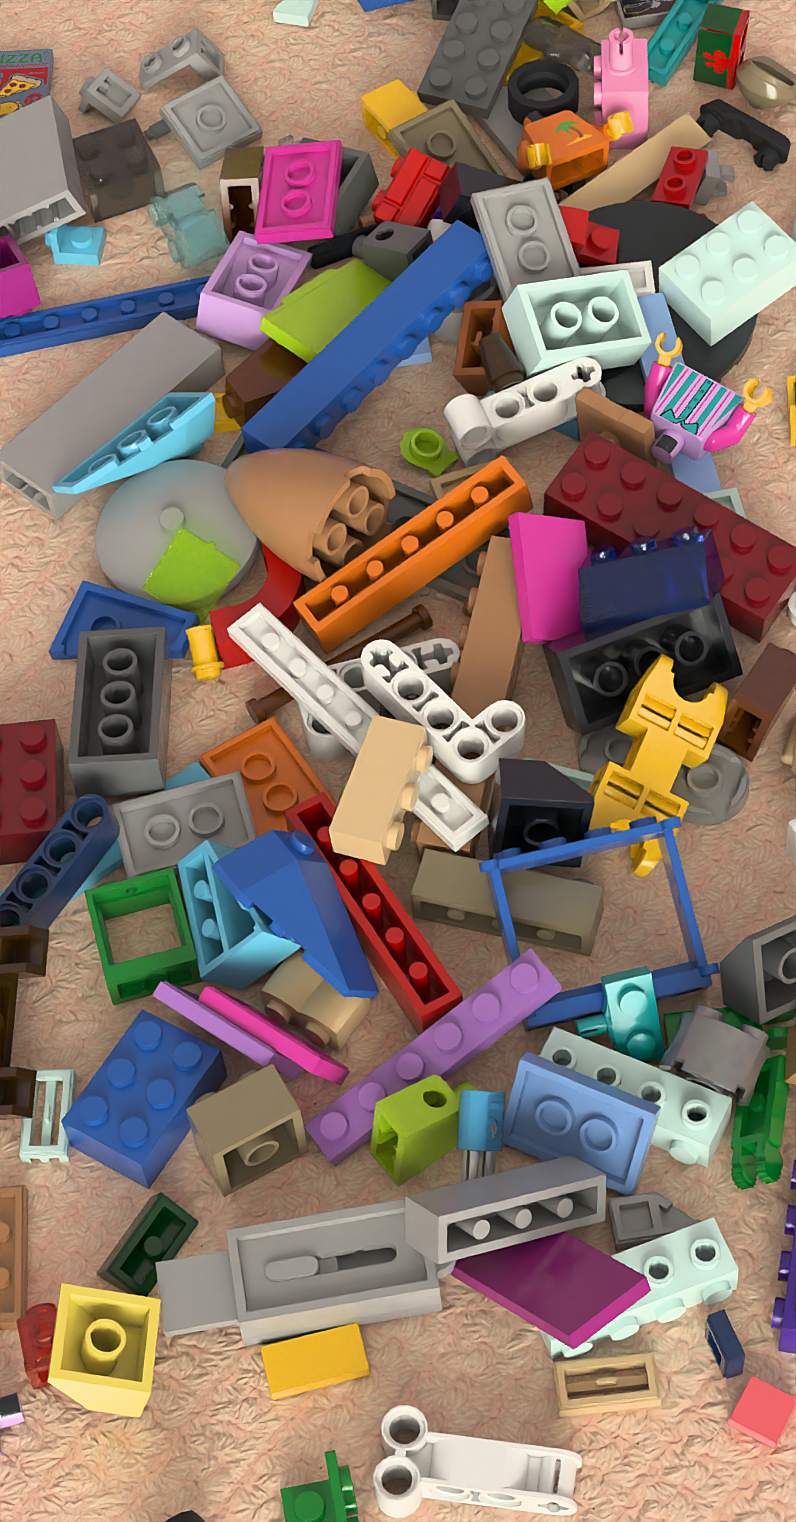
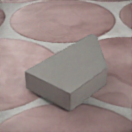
(644, 1218)

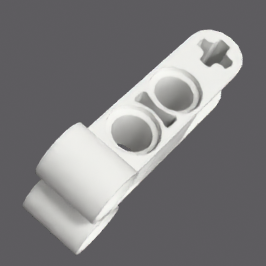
(483, 427)
(471, 1470)

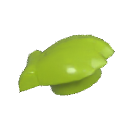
(427, 450)

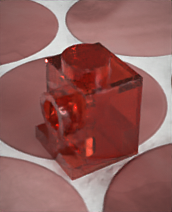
(36, 1354)

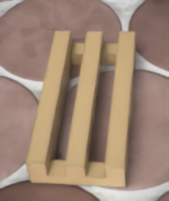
(610, 1402)

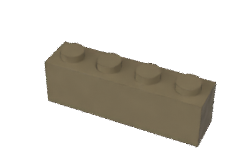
(541, 906)

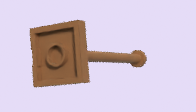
(613, 423)

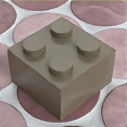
(247, 1129)

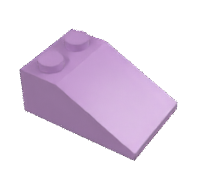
(247, 287)

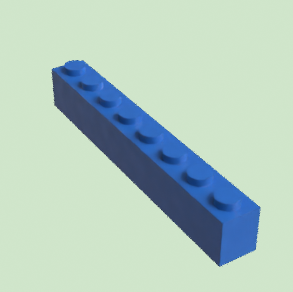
(373, 344)

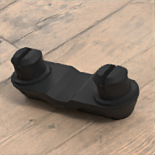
(771, 145)

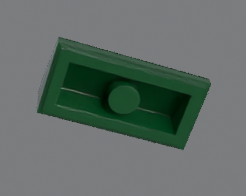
(151, 1238)

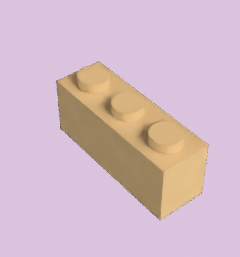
(380, 790)

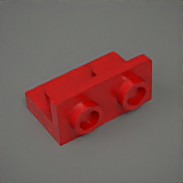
(680, 176)

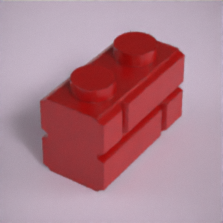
(412, 192)

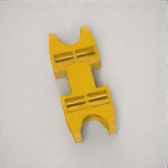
(665, 735)

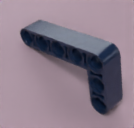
(60, 878)

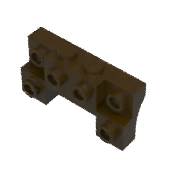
(21, 956)

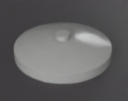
(150, 511)

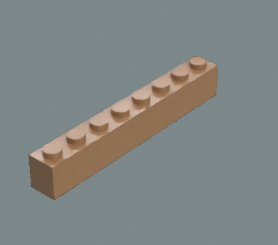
(486, 670)

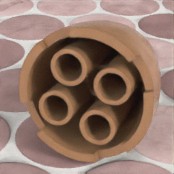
(311, 506)

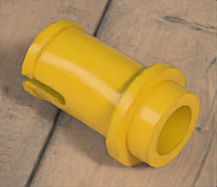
(204, 653)

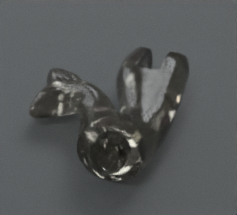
(561, 44)

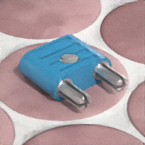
(480, 1131)

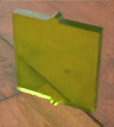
(191, 575)

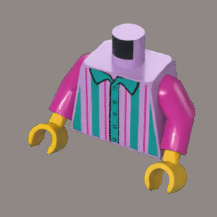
(694, 411)

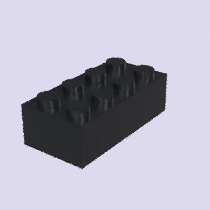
(603, 665)

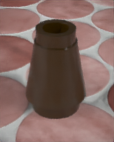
(500, 363)

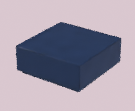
(724, 1344)

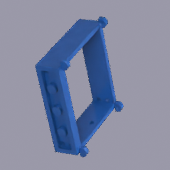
(589, 999)

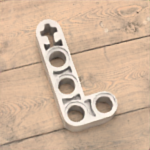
(431, 656)
(436, 707)

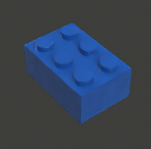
(138, 1099)

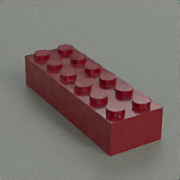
(632, 499)

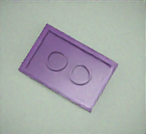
(189, 1006)

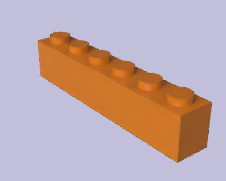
(413, 554)

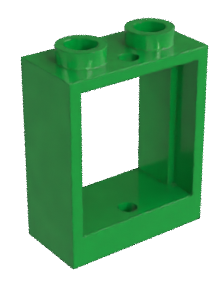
(142, 975)

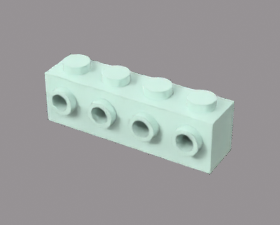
(690, 1114)
(681, 1272)

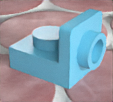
(76, 244)

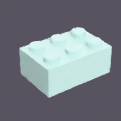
(730, 273)
(576, 319)

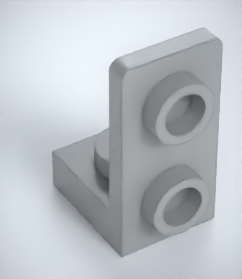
(185, 49)

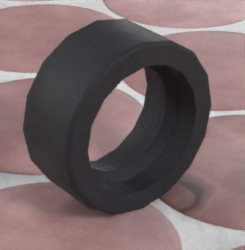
(542, 74)

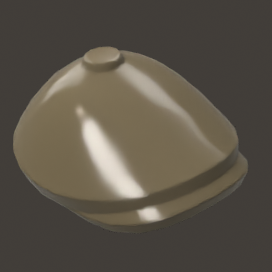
(765, 82)

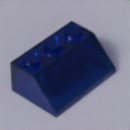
(649, 578)

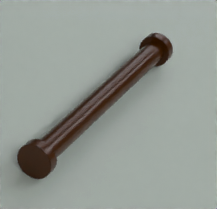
(418, 619)

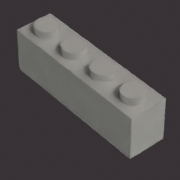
(504, 1209)

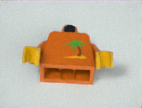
(567, 146)

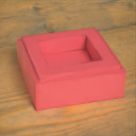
(763, 1412)

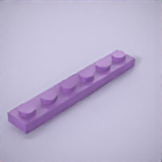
(436, 1051)

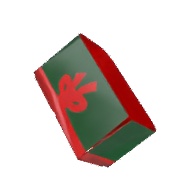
(721, 45)

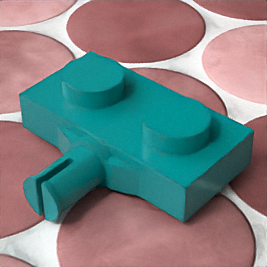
(628, 1015)

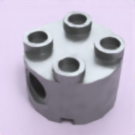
(717, 1053)

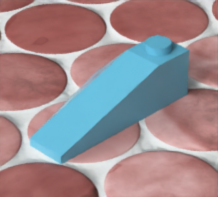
(159, 435)

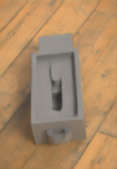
(303, 1277)

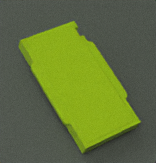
(323, 308)

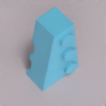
(228, 939)

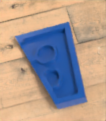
(109, 609)

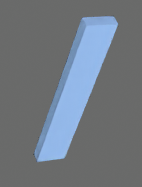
(695, 473)

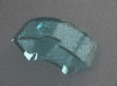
(191, 230)

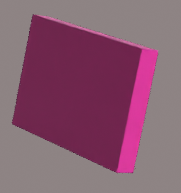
(299, 192)
(546, 574)
(274, 1035)

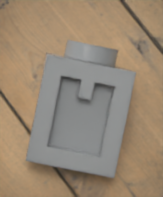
(109, 96)

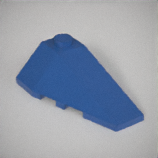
(297, 891)

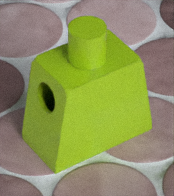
(416, 1127)

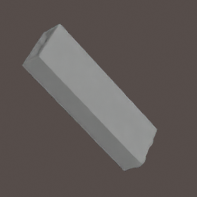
(146, 368)

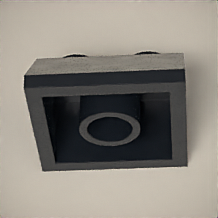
(535, 805)

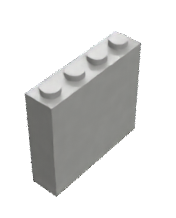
(37, 171)

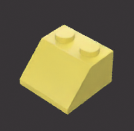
(104, 1348)

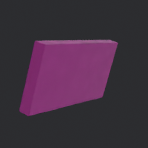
(555, 1285)

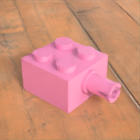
(623, 85)

